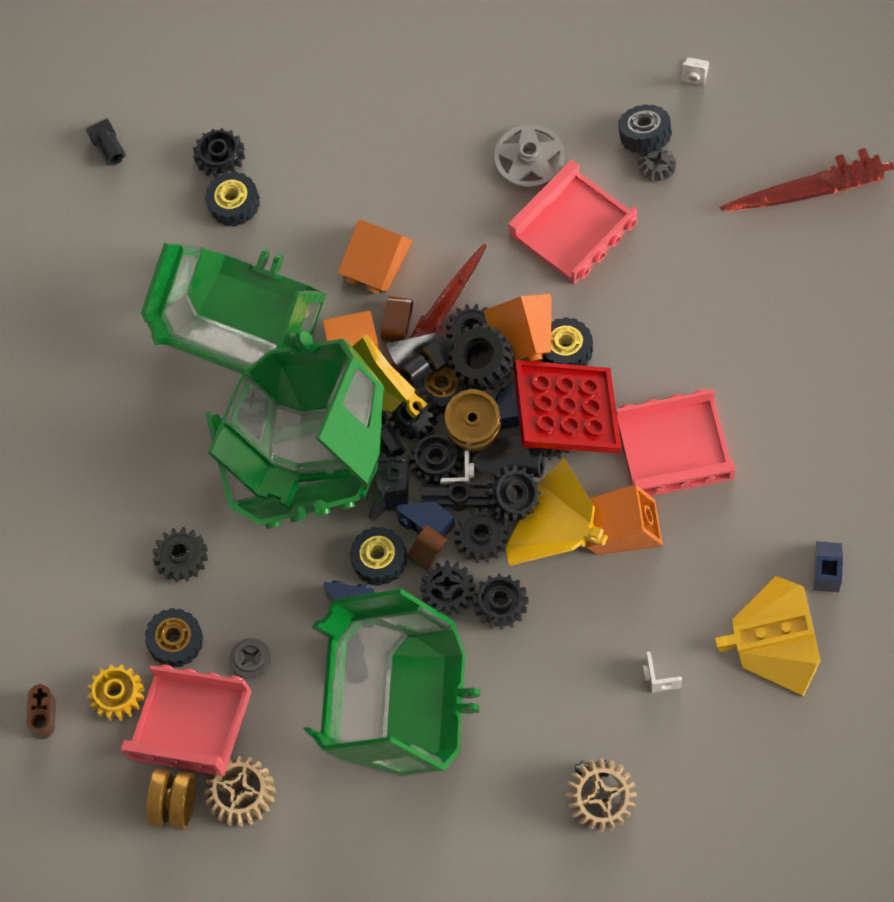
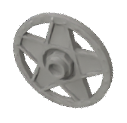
(529, 156)

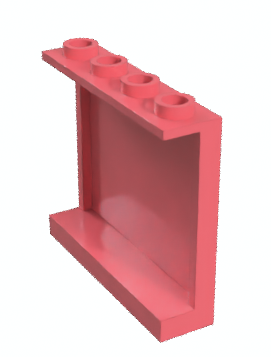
(571, 223)
(675, 443)
(189, 720)

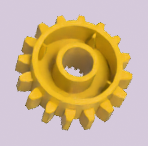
(111, 680)

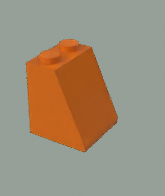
(373, 256)
(524, 324)
(351, 327)
(627, 519)

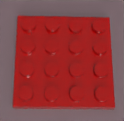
(566, 407)

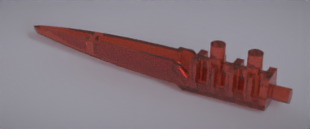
(819, 184)
(432, 320)

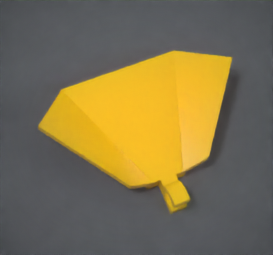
(396, 387)
(558, 522)
(776, 636)

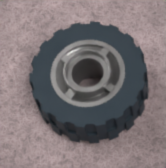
(645, 128)

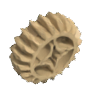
(260, 798)
(605, 805)

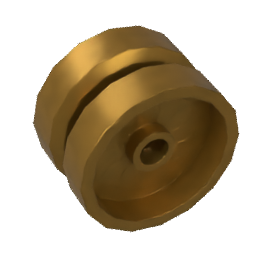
(468, 406)
(170, 799)

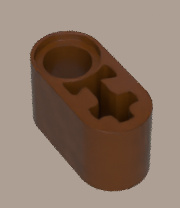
(396, 318)
(426, 548)
(36, 713)

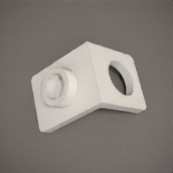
(694, 71)
(469, 473)
(659, 685)

